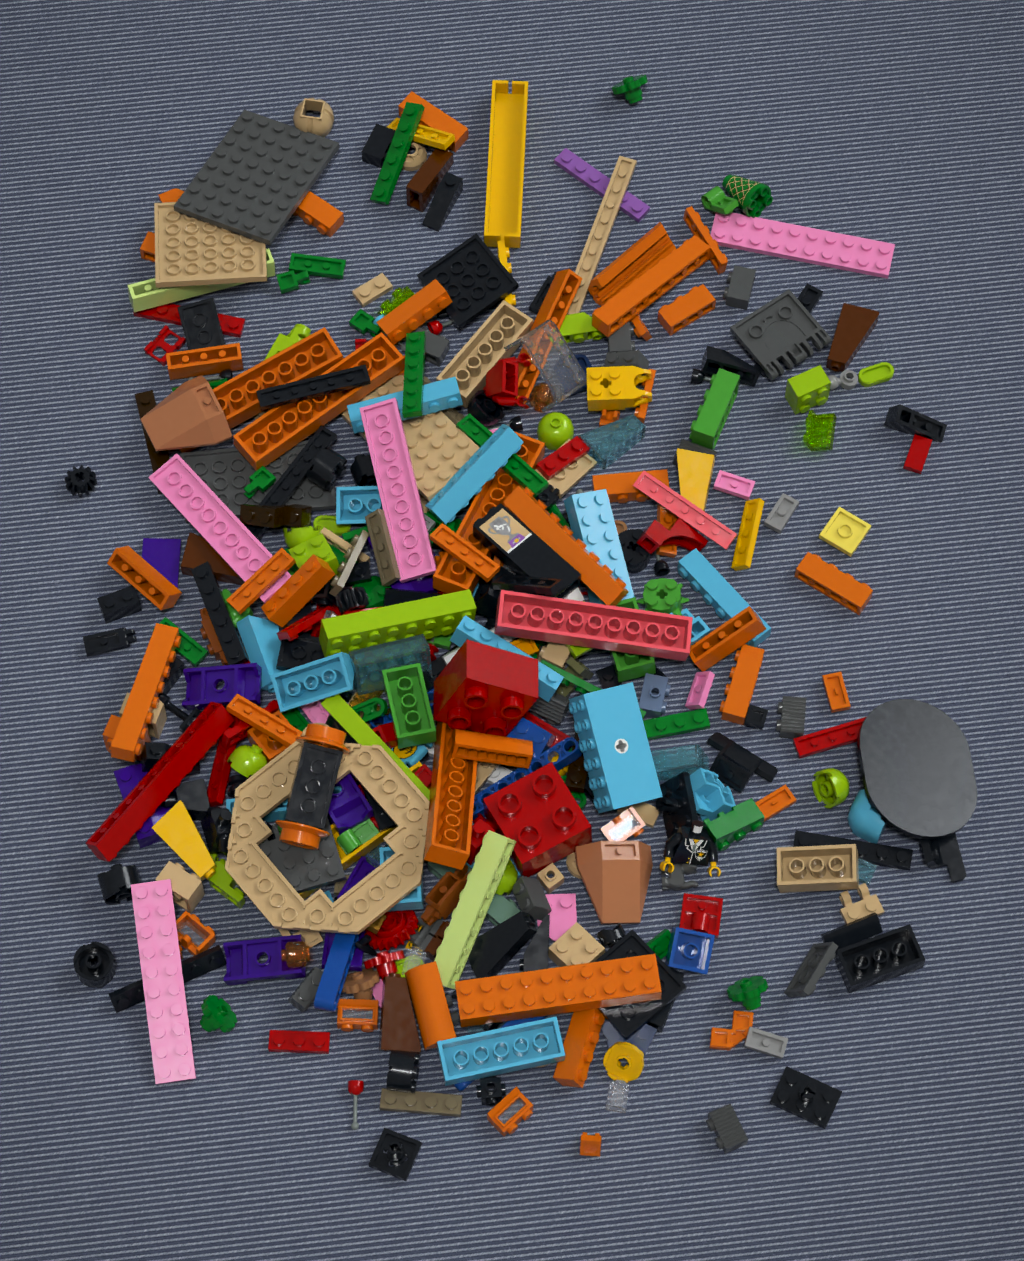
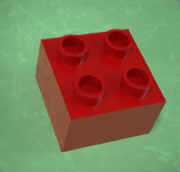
(485, 689)
(540, 817)

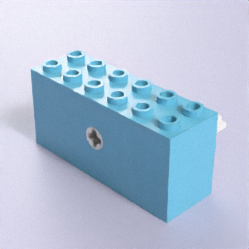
(615, 747)

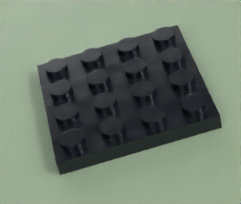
(471, 279)
(631, 1017)

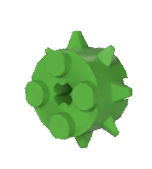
(663, 596)

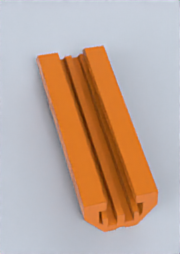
(631, 264)

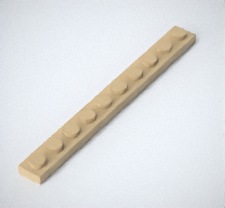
(602, 228)

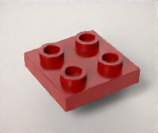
(701, 913)

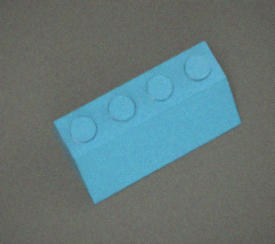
(356, 503)
(313, 681)

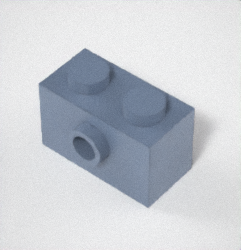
(653, 695)

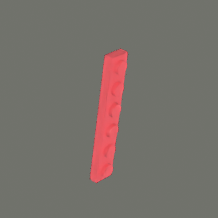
(685, 510)

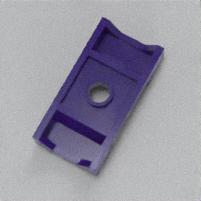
(238, 679)
(348, 806)
(243, 958)

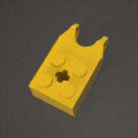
(616, 387)

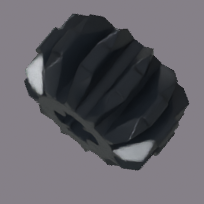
(78, 475)
(352, 599)

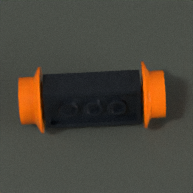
(312, 786)

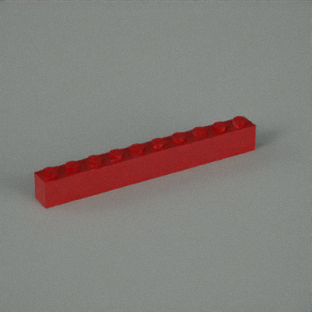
(159, 782)

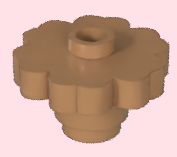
(361, 983)

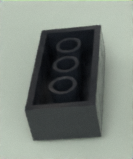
(879, 958)

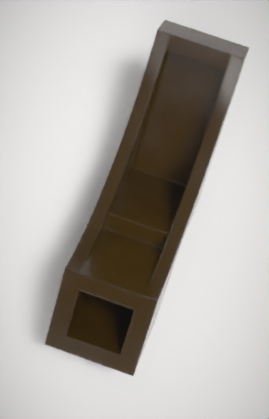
(276, 516)

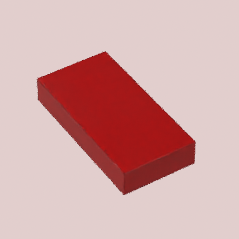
(917, 454)

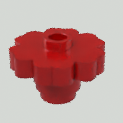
(385, 962)

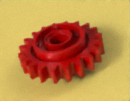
(394, 930)

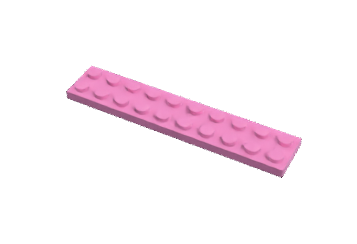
(803, 244)
(398, 489)
(214, 521)
(163, 982)

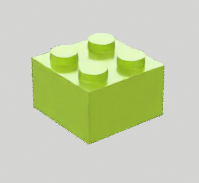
(807, 390)
(317, 546)

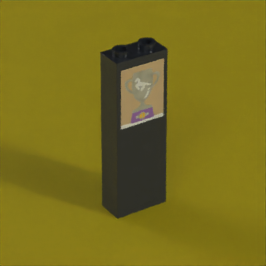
(523, 549)

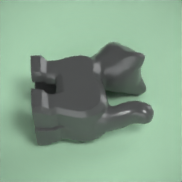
(676, 878)

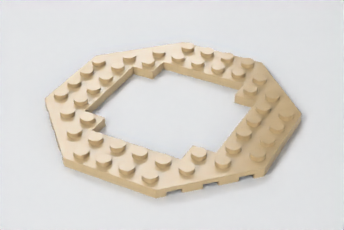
(371, 895)

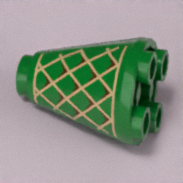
(750, 194)

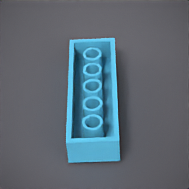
(594, 524)
(500, 1051)

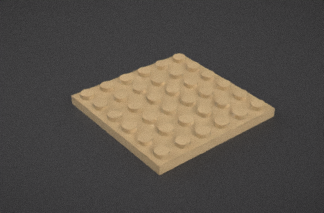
(201, 253)

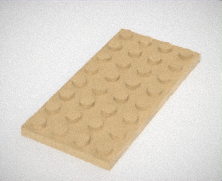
(433, 443)

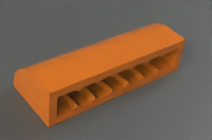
(491, 748)
(430, 1004)

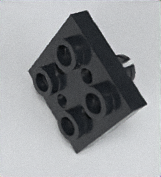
(392, 1142)

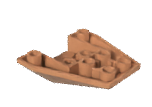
(187, 418)
(616, 878)

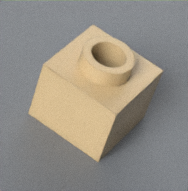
(547, 883)

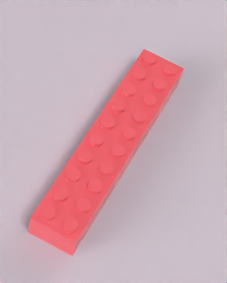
(593, 625)

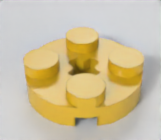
(633, 1056)

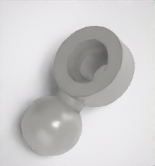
(843, 381)

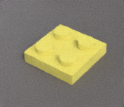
(845, 531)

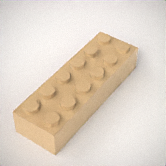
(486, 349)

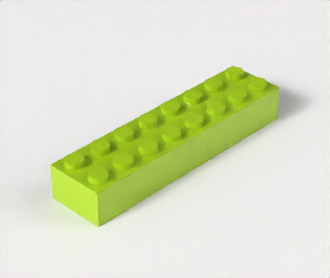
(390, 623)

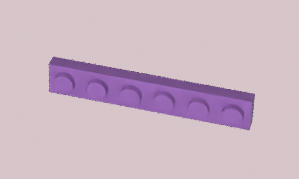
(598, 183)

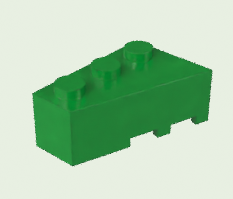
(734, 824)

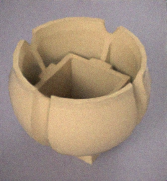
(315, 125)

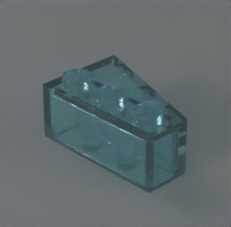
(613, 439)
(679, 759)

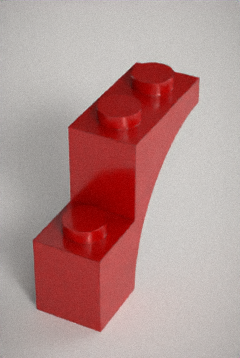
(678, 534)

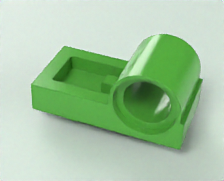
(717, 201)
(357, 836)

